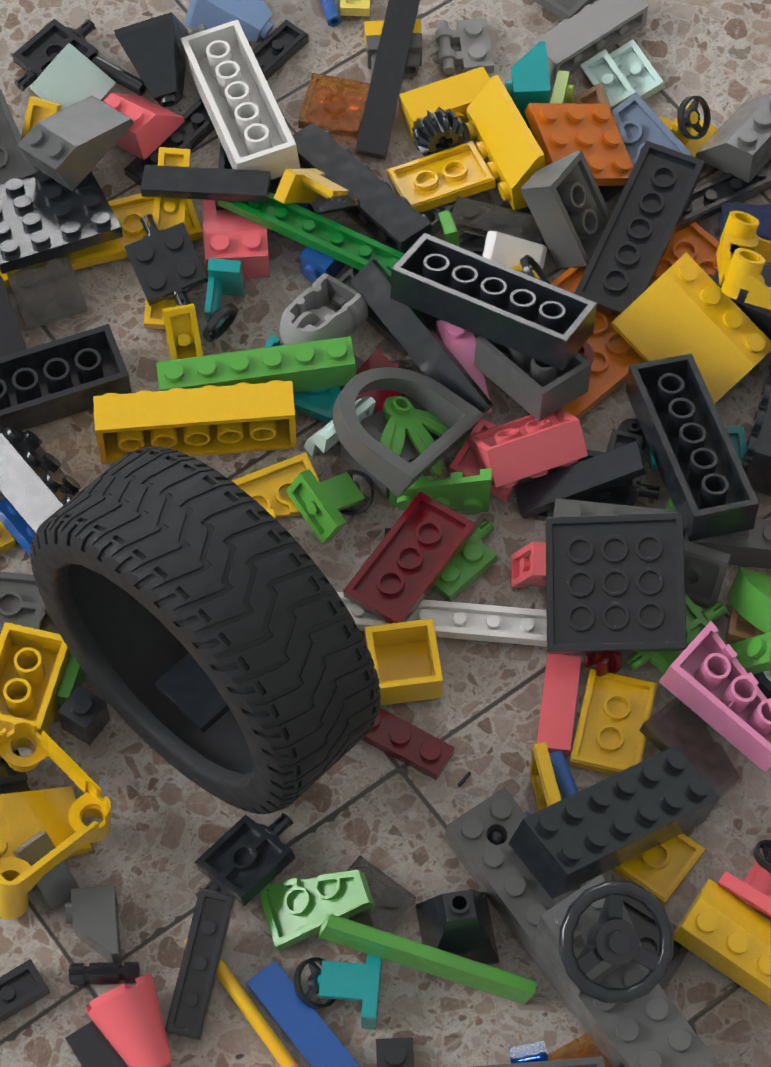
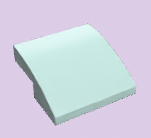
(623, 73)
(71, 79)
(327, 436)

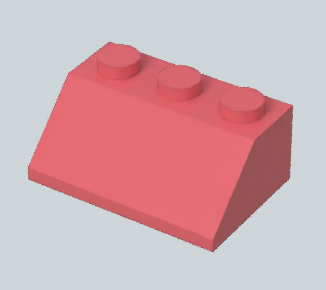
(528, 447)

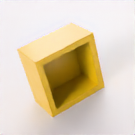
(406, 661)

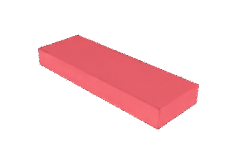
(559, 702)

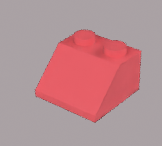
(150, 126)

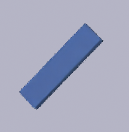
(298, 1021)

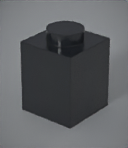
(84, 715)

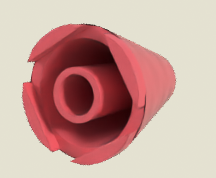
(133, 1023)

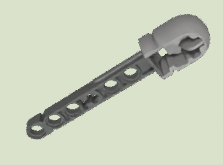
(310, 319)

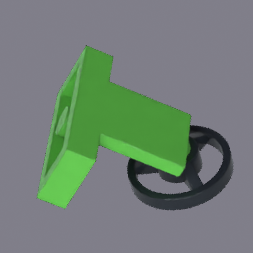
(325, 501)

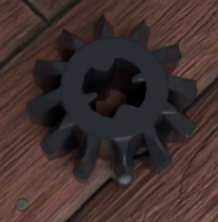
(438, 131)

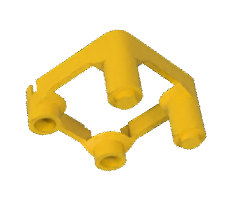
(747, 261)
(16, 874)

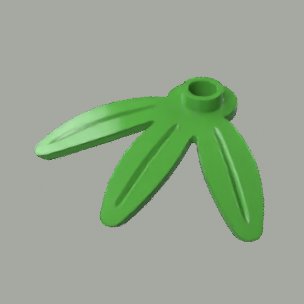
(403, 417)

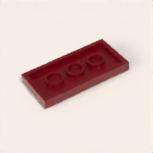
(409, 560)

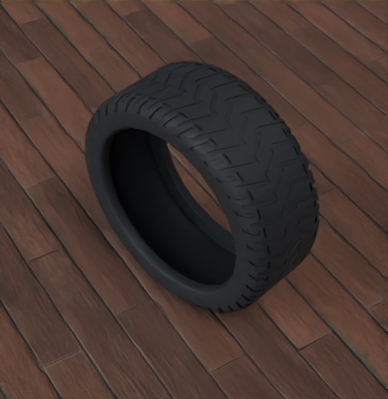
(186, 562)

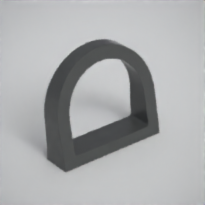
(378, 459)

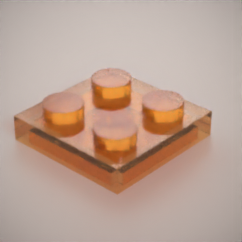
(334, 104)

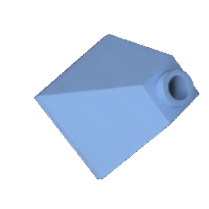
(252, 15)

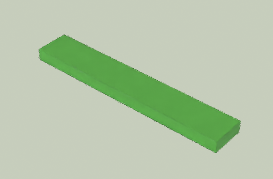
(427, 959)

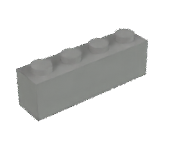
(590, 32)

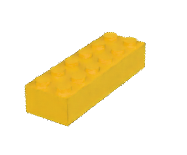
(197, 420)

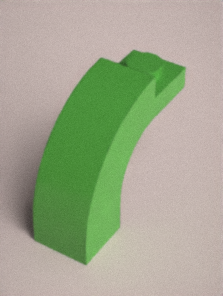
(752, 597)

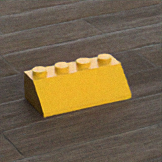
(503, 140)
(729, 938)

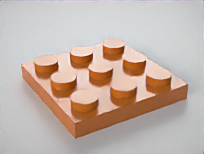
(585, 128)

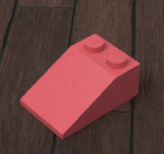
(235, 238)

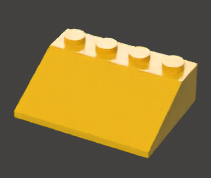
(692, 315)

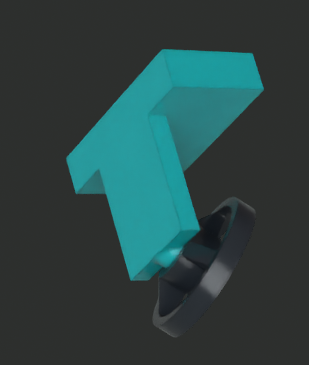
(224, 279)
(343, 982)

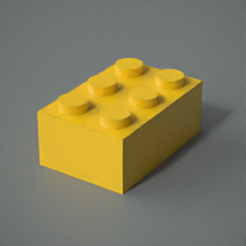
(30, 675)

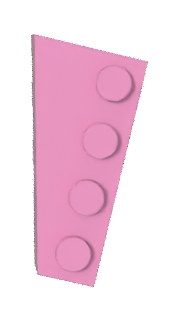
(723, 694)

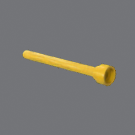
(254, 1016)

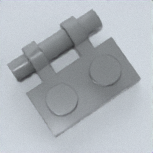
(473, 42)

